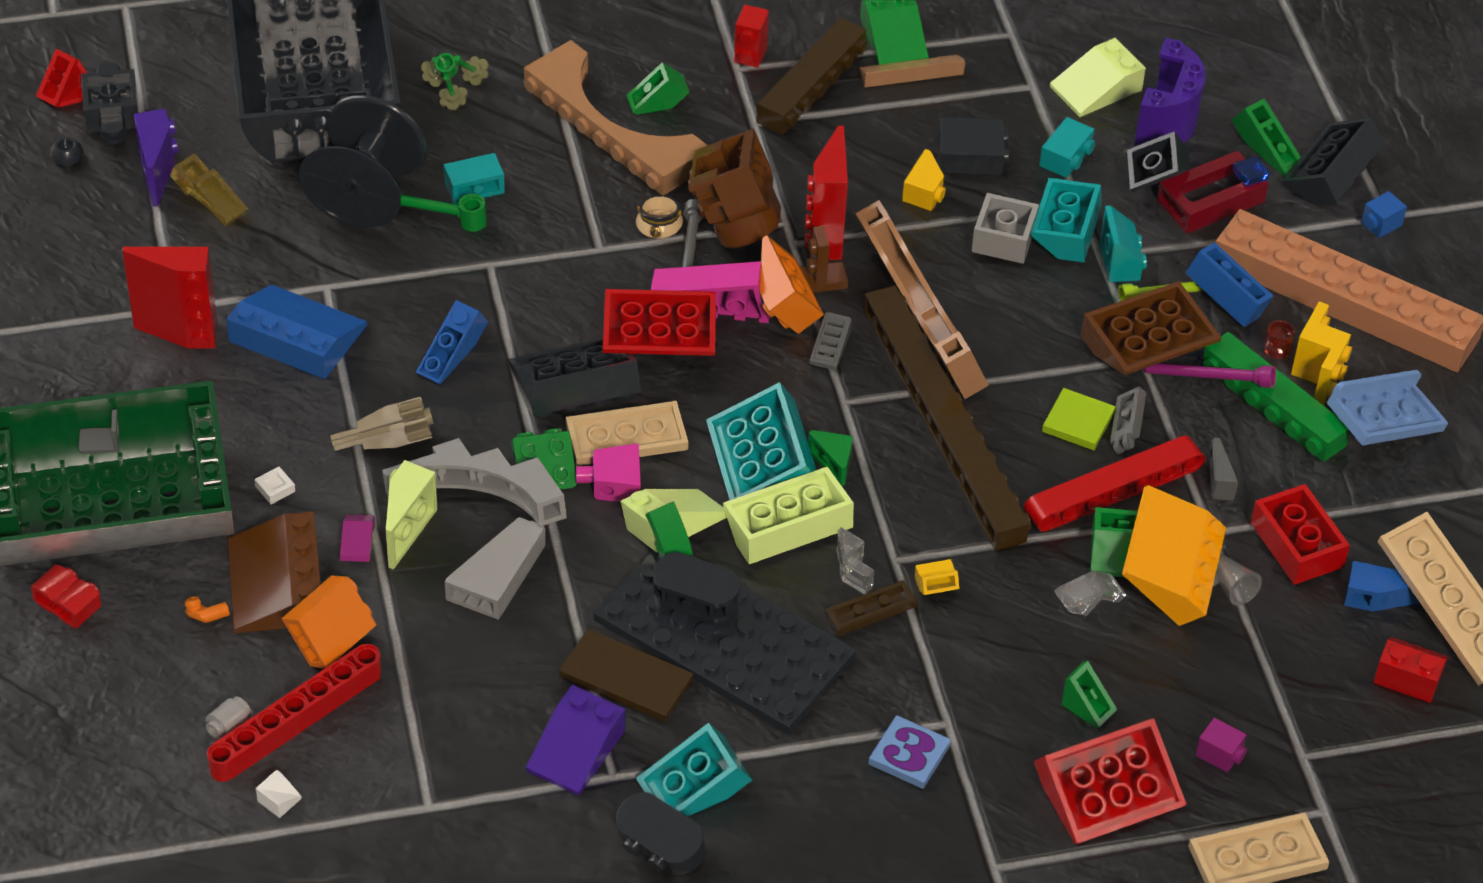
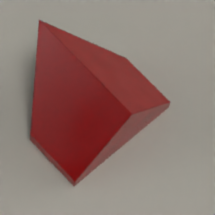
(62, 80)

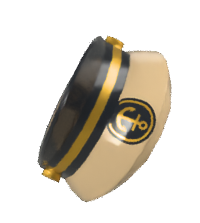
(659, 217)

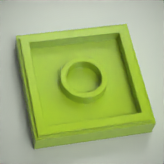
(1078, 419)

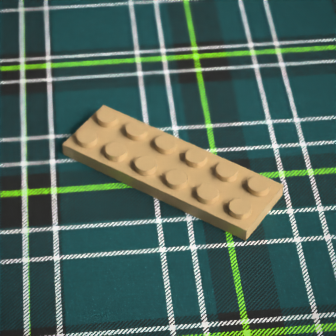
(1441, 586)

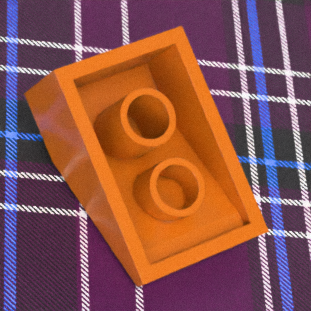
(786, 288)

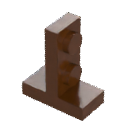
(818, 272)

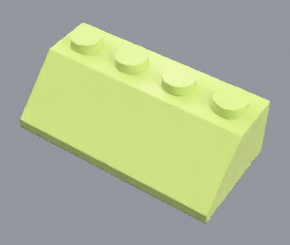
(789, 515)

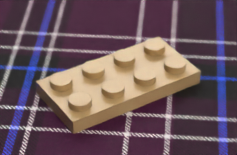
(654, 427)
(1260, 852)

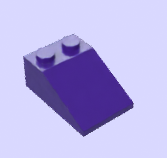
(156, 149)
(577, 740)

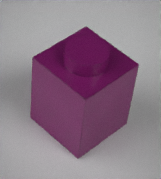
(1221, 745)

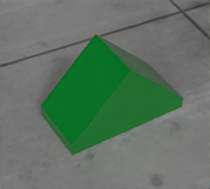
(832, 451)
(1087, 696)

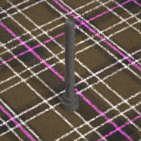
(693, 216)

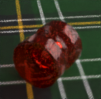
(1279, 339)

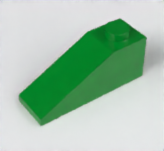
(1266, 136)

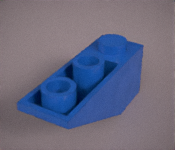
(453, 342)
(1377, 588)

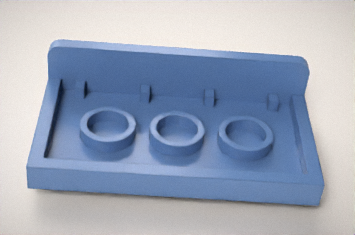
(1385, 408)

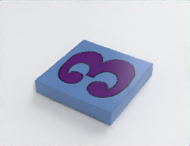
(909, 752)

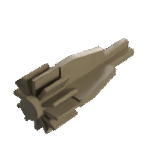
(388, 427)

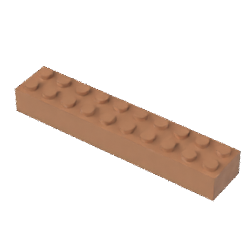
(1353, 291)

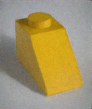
(924, 183)

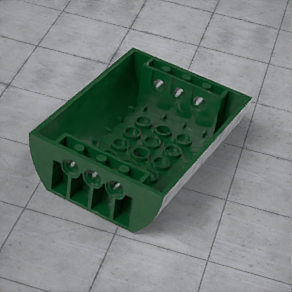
(164, 445)

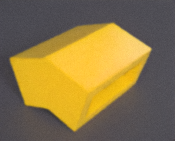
(936, 577)

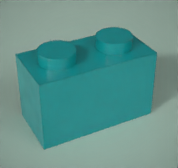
(1067, 147)
(474, 176)

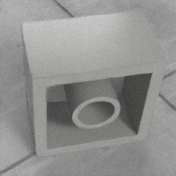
(1004, 228)

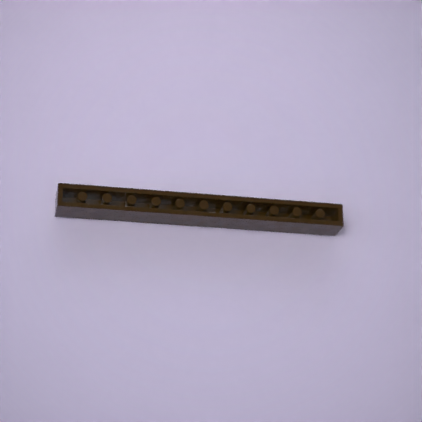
(947, 419)

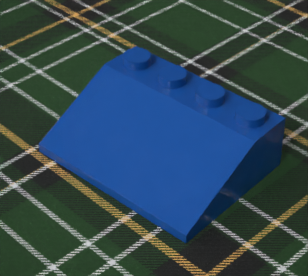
(293, 330)

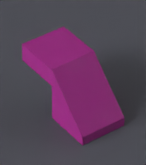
(357, 538)

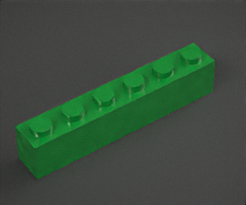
(1284, 404)

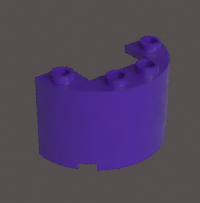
(1176, 97)

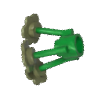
(445, 67)

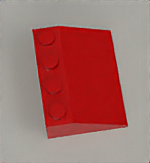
(828, 194)
(172, 294)
(659, 322)
(1111, 781)

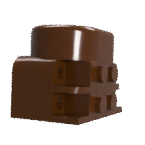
(736, 189)

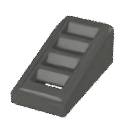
(836, 326)
(1222, 476)

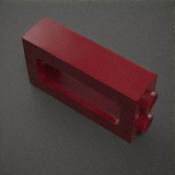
(1215, 207)

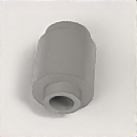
(227, 717)

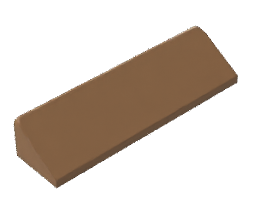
(912, 70)

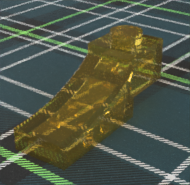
(208, 188)

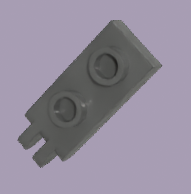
(1127, 419)

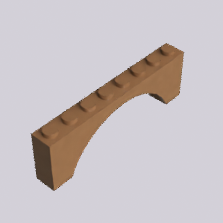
(657, 160)
(921, 300)

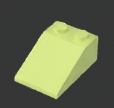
(1100, 78)
(410, 507)
(694, 507)

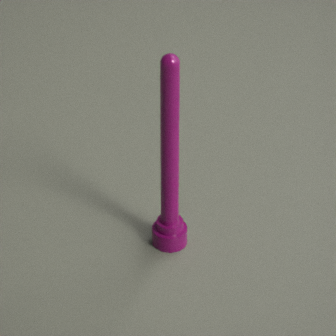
(1262, 376)

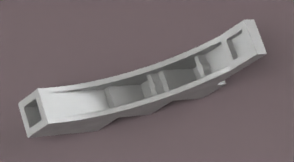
(489, 472)

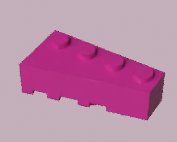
(735, 286)

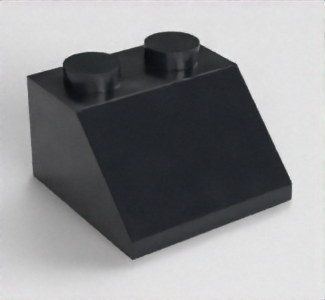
(1157, 161)

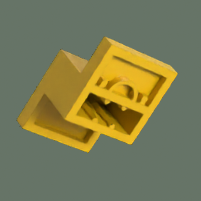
(1322, 354)

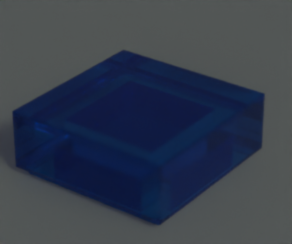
(1251, 171)

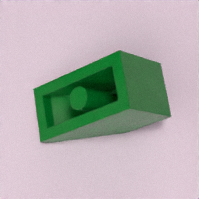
(658, 91)

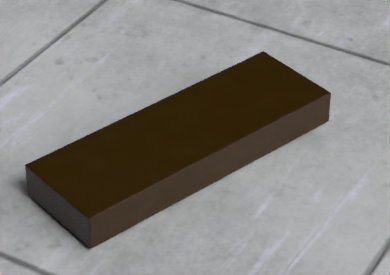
(870, 608)

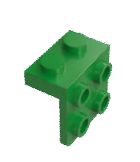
(552, 450)

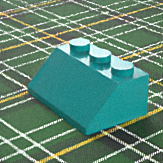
(1067, 218)

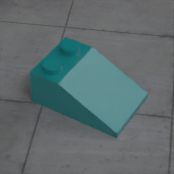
(696, 773)

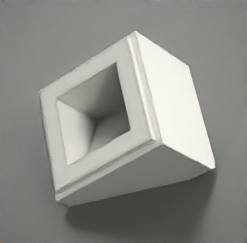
(277, 794)

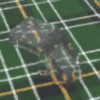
(850, 554)
(1087, 590)

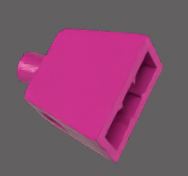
(613, 472)

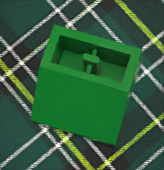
(1111, 539)

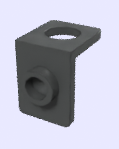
(100, 439)

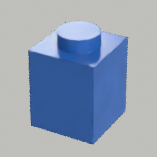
(1383, 214)

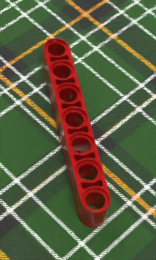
(1114, 483)
(294, 713)

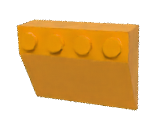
(1174, 554)

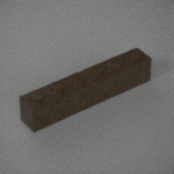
(811, 76)

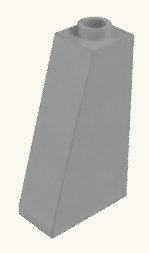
(497, 570)

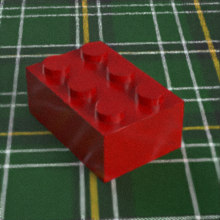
(1299, 534)

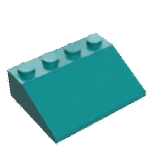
(760, 442)

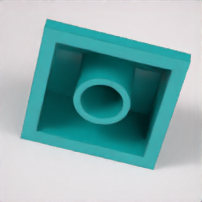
(1121, 248)

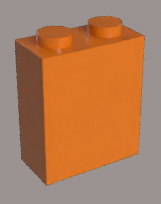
(329, 621)

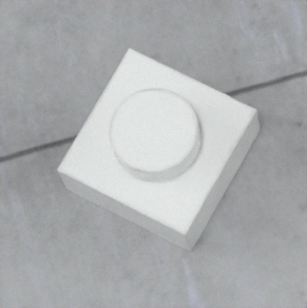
(274, 485)

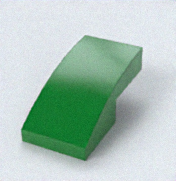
(669, 530)

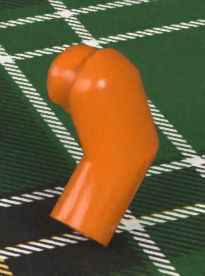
(203, 613)

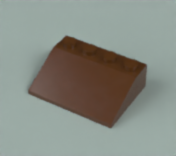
(1148, 329)
(272, 570)

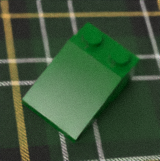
(893, 30)

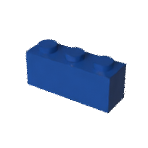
(1229, 284)

